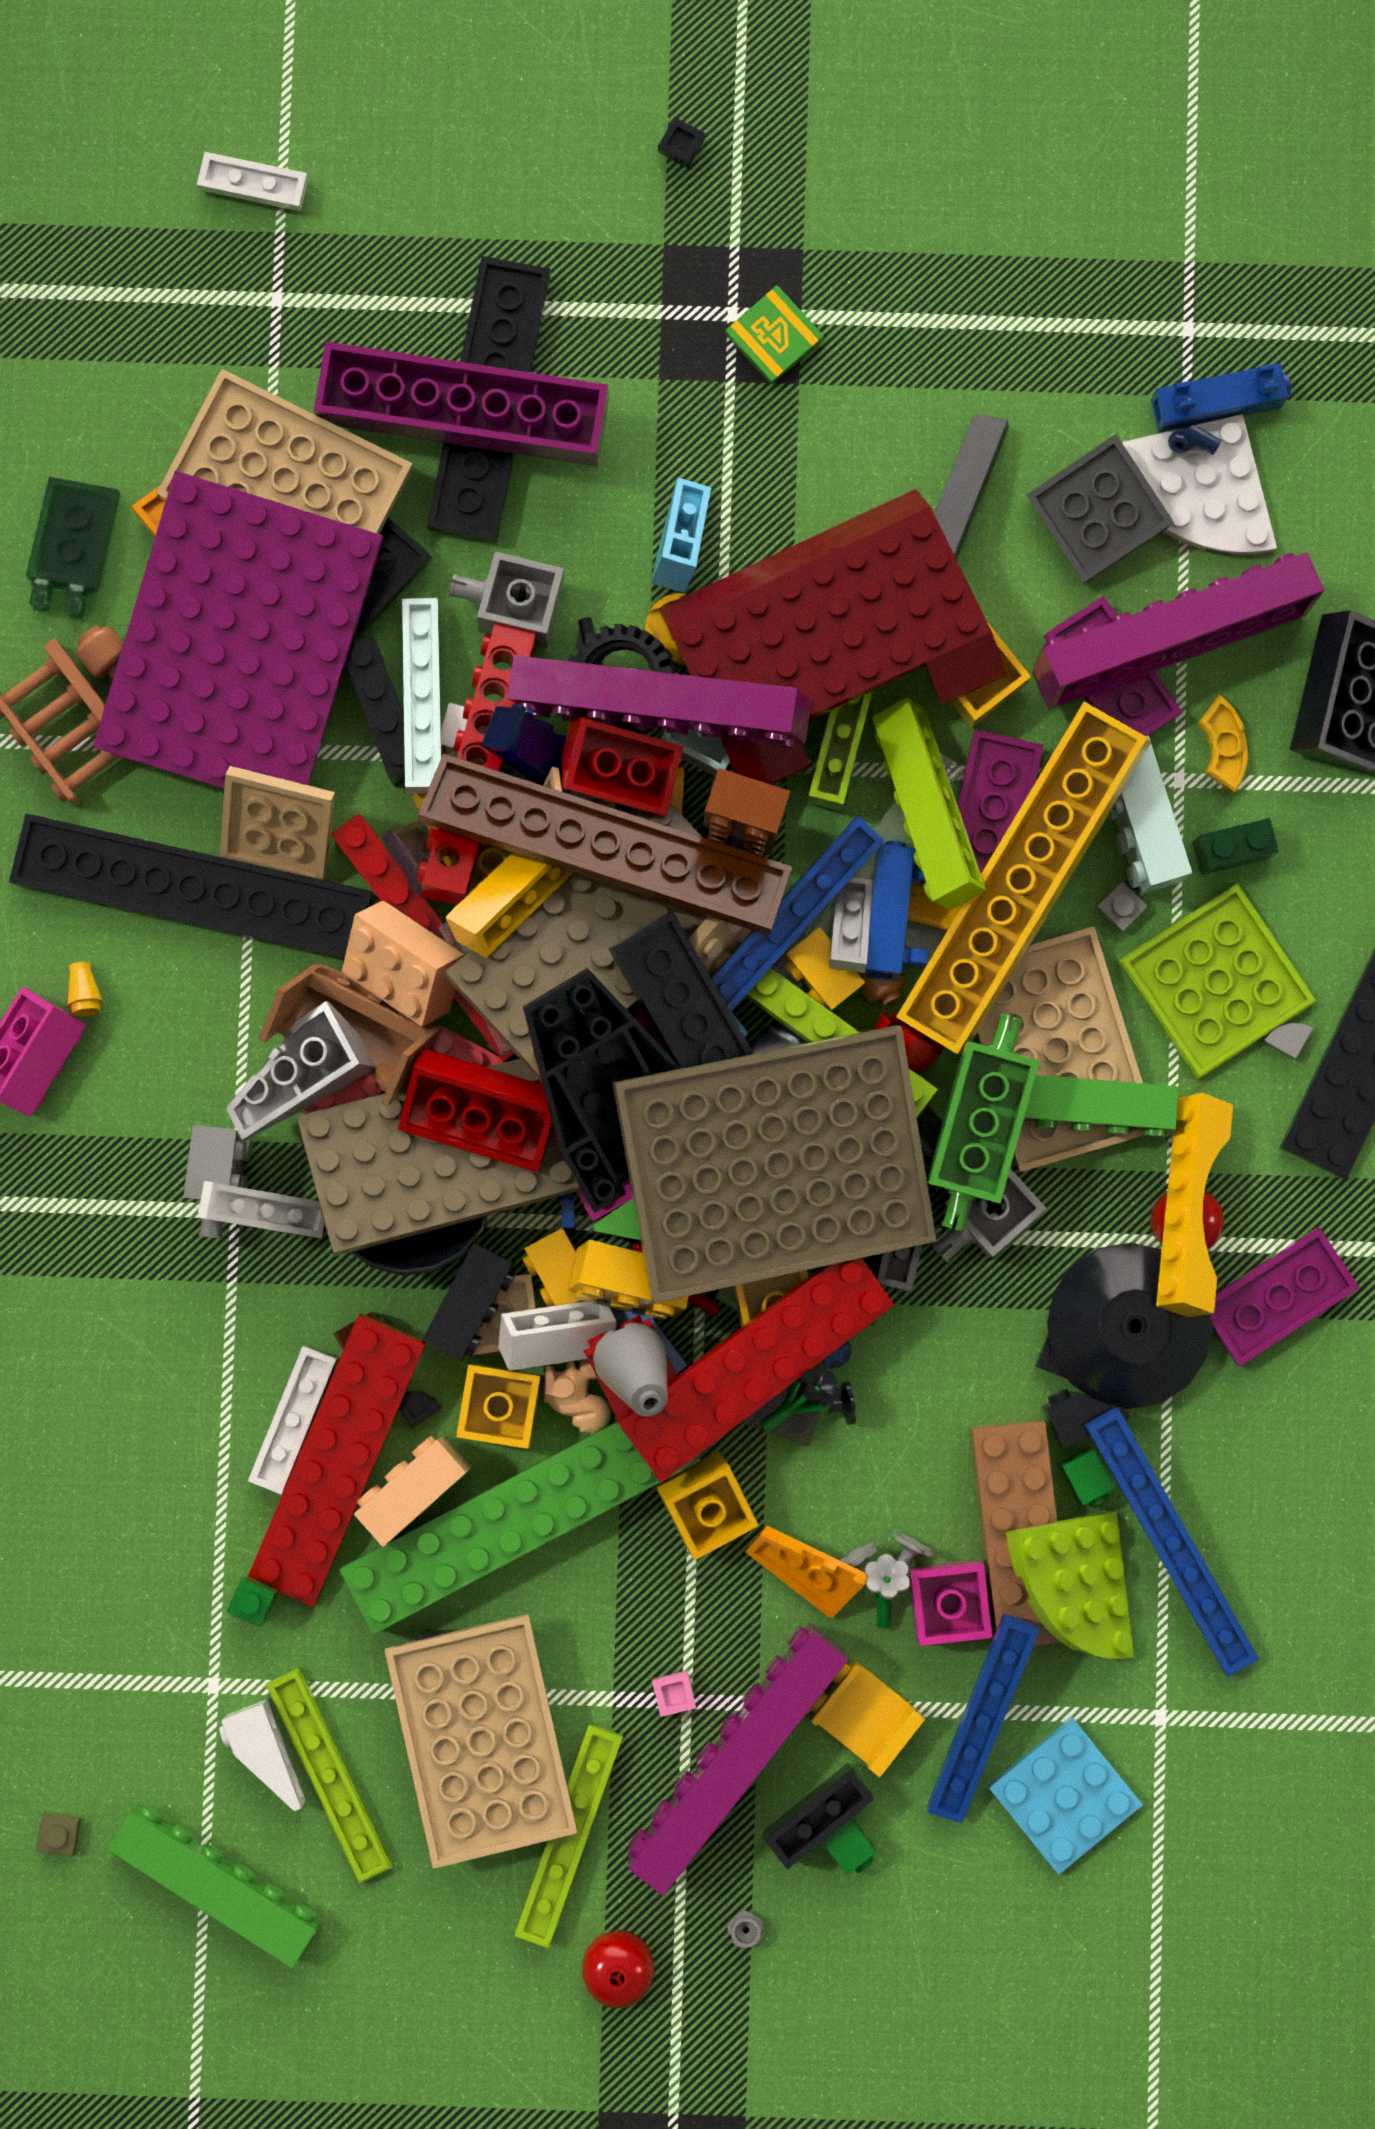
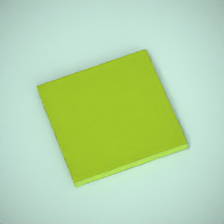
(1217, 981)

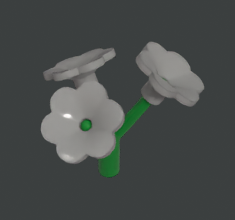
(886, 1575)

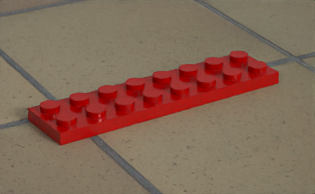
(757, 1364)
(337, 1459)

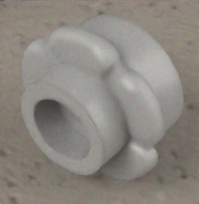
(747, 1939)

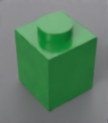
(1087, 1477)
(252, 1601)
(850, 1847)

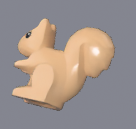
(569, 1395)

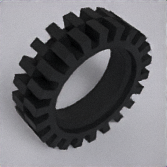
(625, 638)

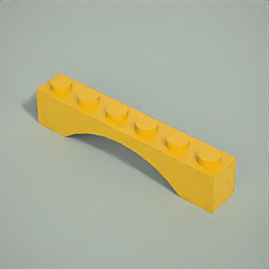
(1186, 1273)

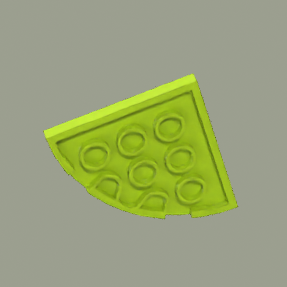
(1077, 1582)

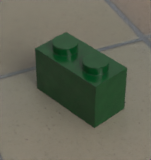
(1235, 846)

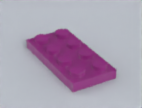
(1138, 703)
(994, 788)
(1280, 1296)

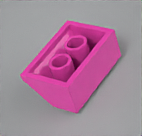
(33, 1049)

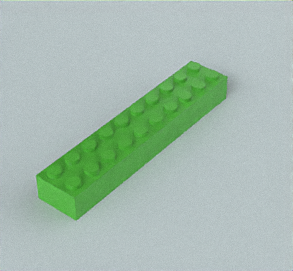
(497, 1526)

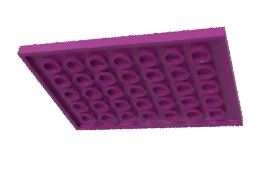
(237, 636)

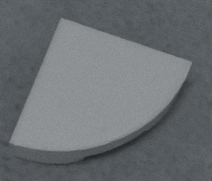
(1288, 1038)

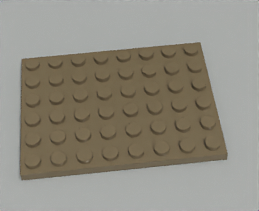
(775, 1162)

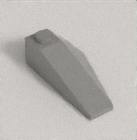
(310, 1064)

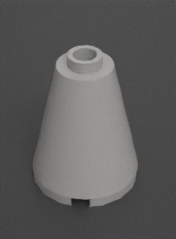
(634, 1367)

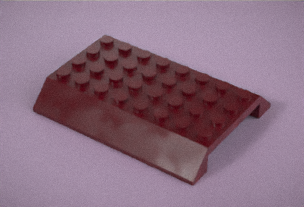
(840, 622)

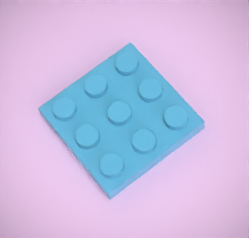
(1065, 1795)

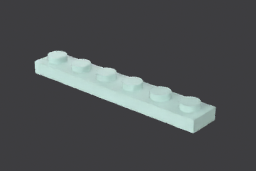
(421, 693)

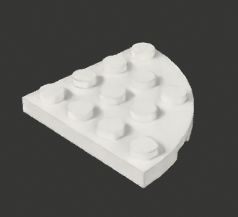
(1209, 496)

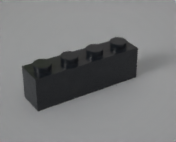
(379, 704)

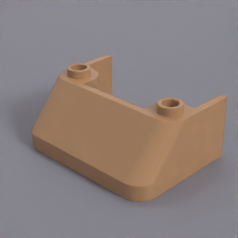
(387, 1033)

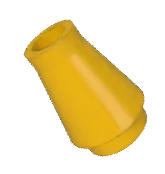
(83, 991)

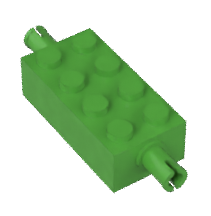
(982, 1122)

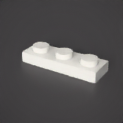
(252, 181)

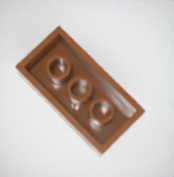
(744, 812)

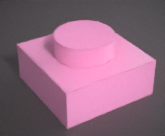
(674, 1693)

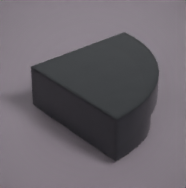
(418, 1407)

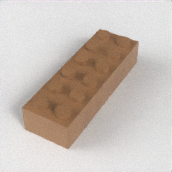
(1011, 1495)

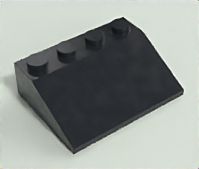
(1339, 695)

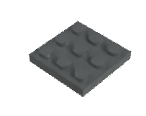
(1100, 509)

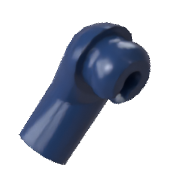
(1191, 438)

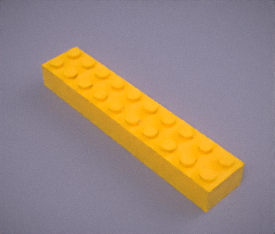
(1024, 878)

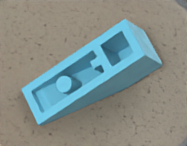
(681, 536)

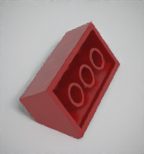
(477, 1110)

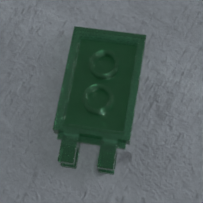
(71, 544)

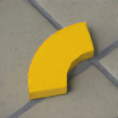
(1226, 743)

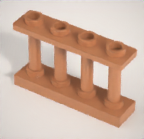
(78, 691)

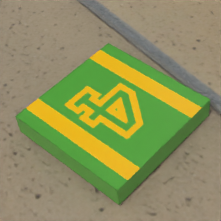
(774, 335)

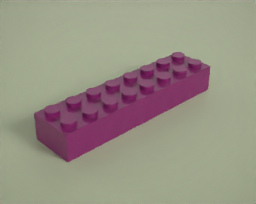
(462, 403)
(1177, 629)
(661, 700)
(736, 1758)

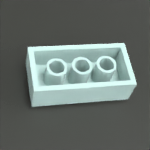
(1149, 830)

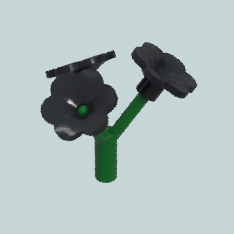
(820, 1387)

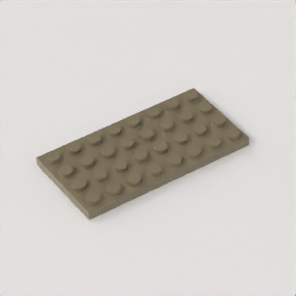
(558, 942)
(395, 1184)

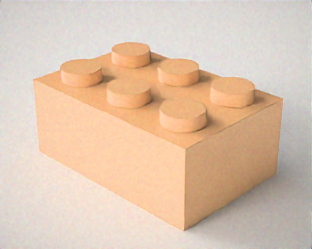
(401, 963)
(410, 1489)

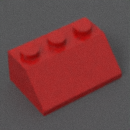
(619, 765)

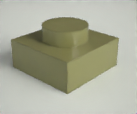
(58, 1834)

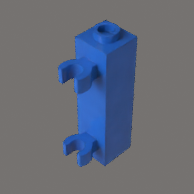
(1220, 397)
(889, 913)

